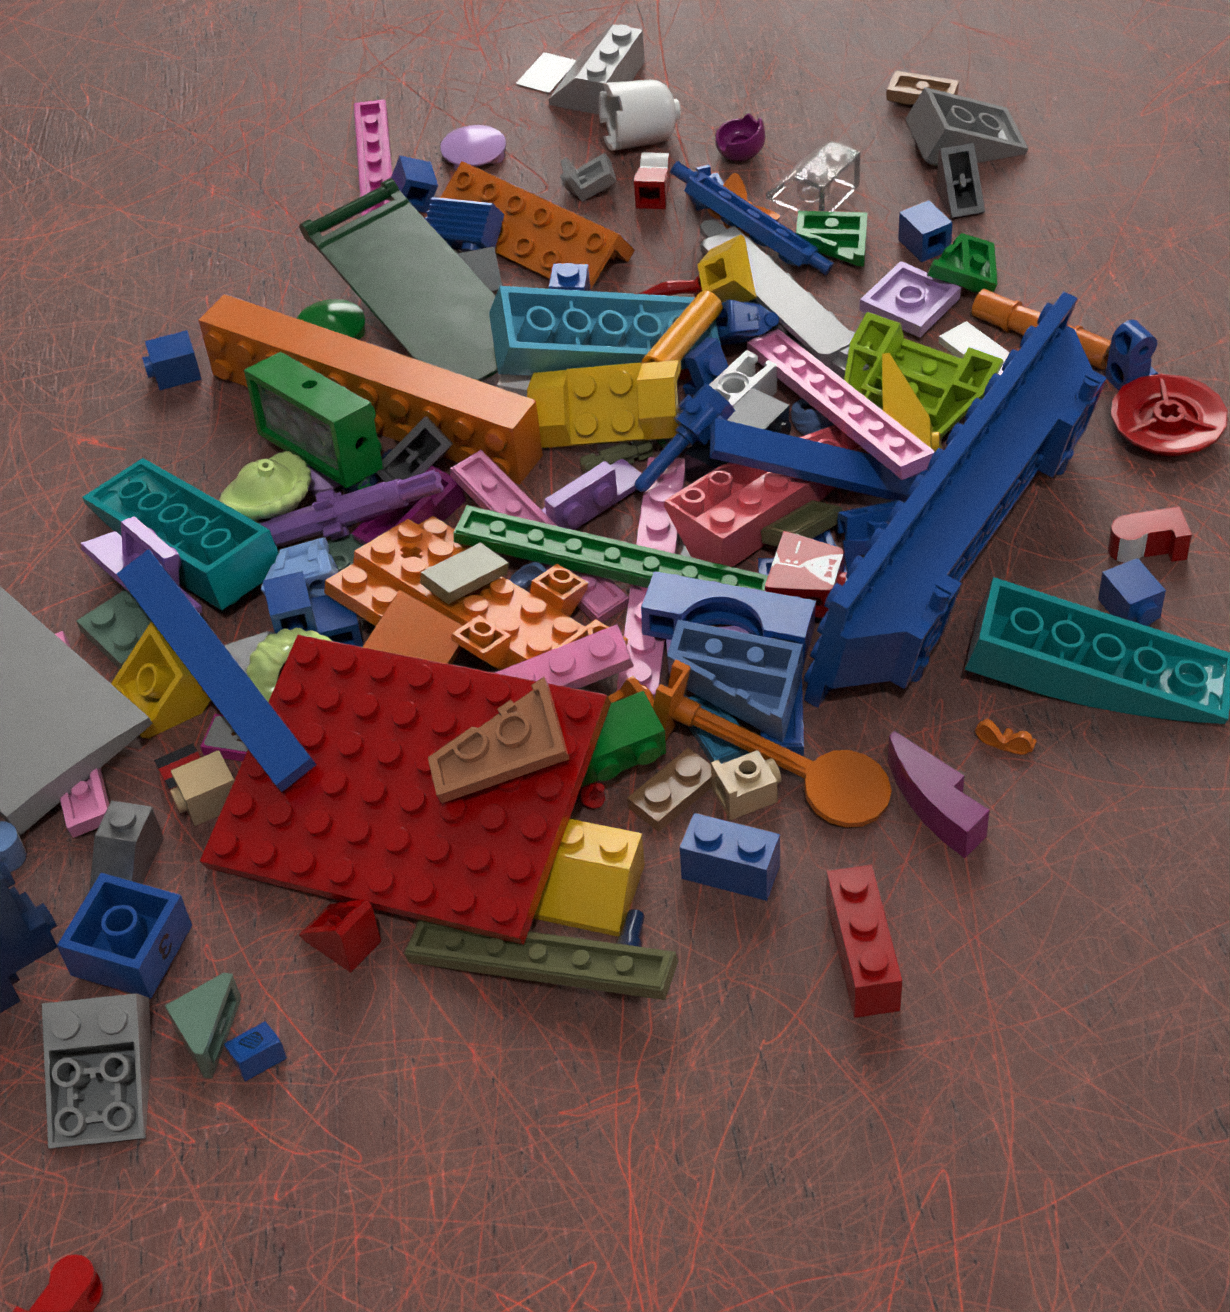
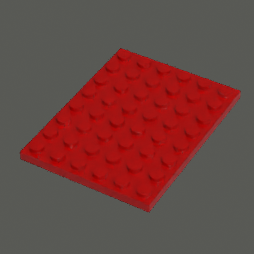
(370, 809)

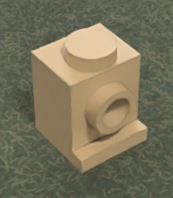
(745, 783)

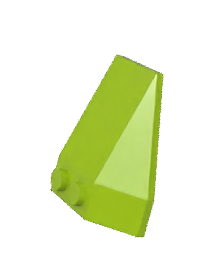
(939, 380)

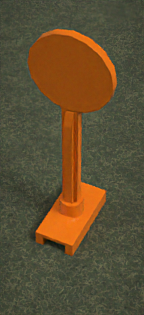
(838, 786)

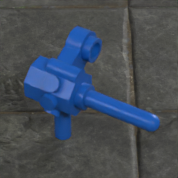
(694, 425)

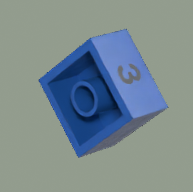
(125, 935)

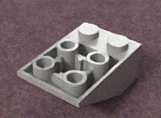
(96, 1069)

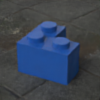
(293, 608)

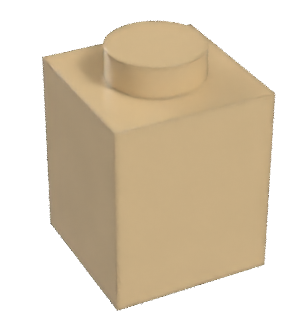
(202, 787)

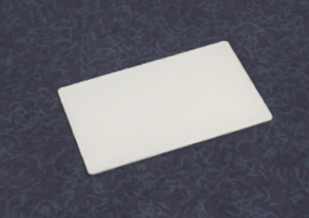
(546, 72)

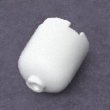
(637, 113)

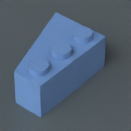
(741, 673)

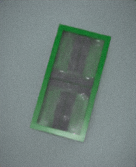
(314, 419)

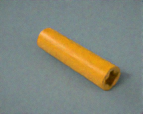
(686, 329)

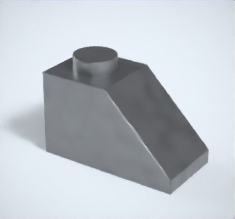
(126, 842)

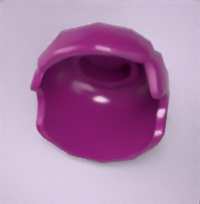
(741, 138)

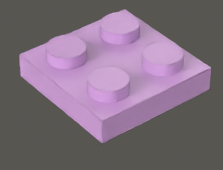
(910, 298)

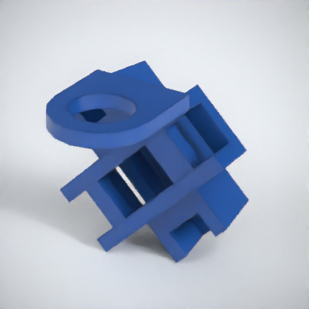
(860, 525)

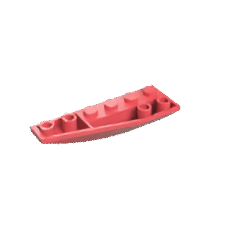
(729, 506)

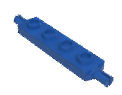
(740, 213)

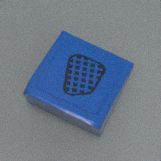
(255, 1050)

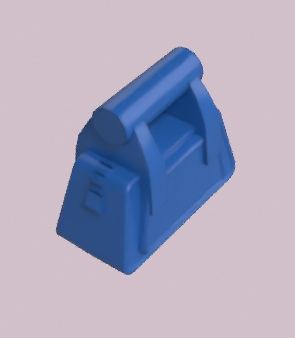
(743, 321)

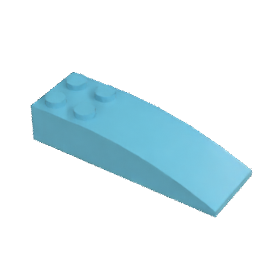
(578, 328)

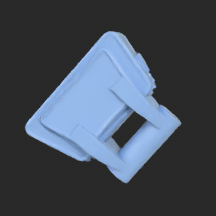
(310, 558)

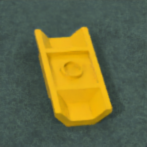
(606, 403)

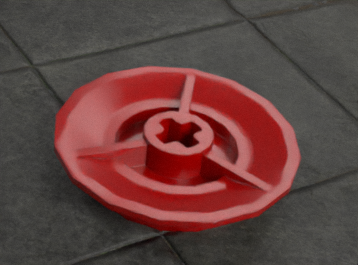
(1169, 414)

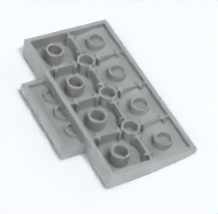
(53, 717)

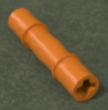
(1015, 317)

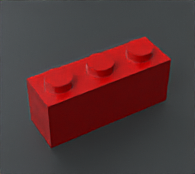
(863, 941)

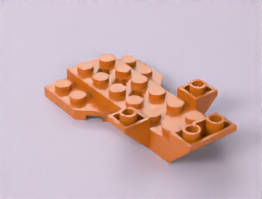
(498, 619)

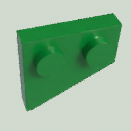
(835, 233)
(968, 264)

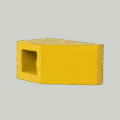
(728, 271)

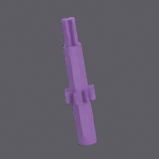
(337, 512)

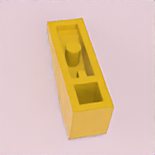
(904, 406)

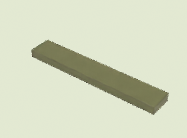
(547, 960)

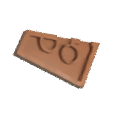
(511, 744)

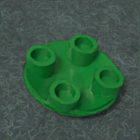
(336, 315)

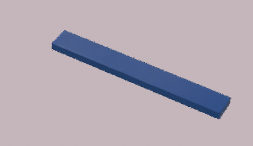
(216, 671)

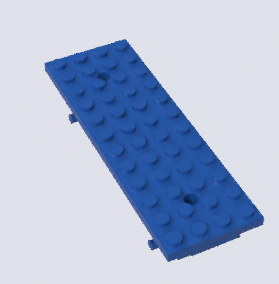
(909, 580)

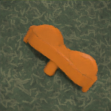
(1018, 743)

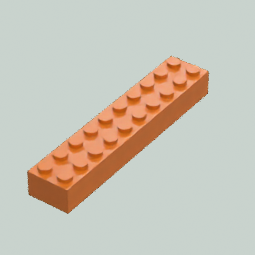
(398, 386)

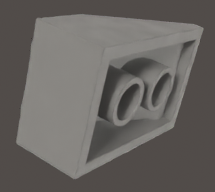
(954, 120)

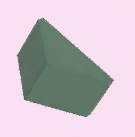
(205, 1019)

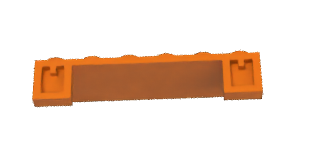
(536, 230)

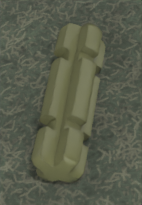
(638, 449)

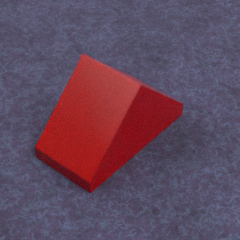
(344, 932)

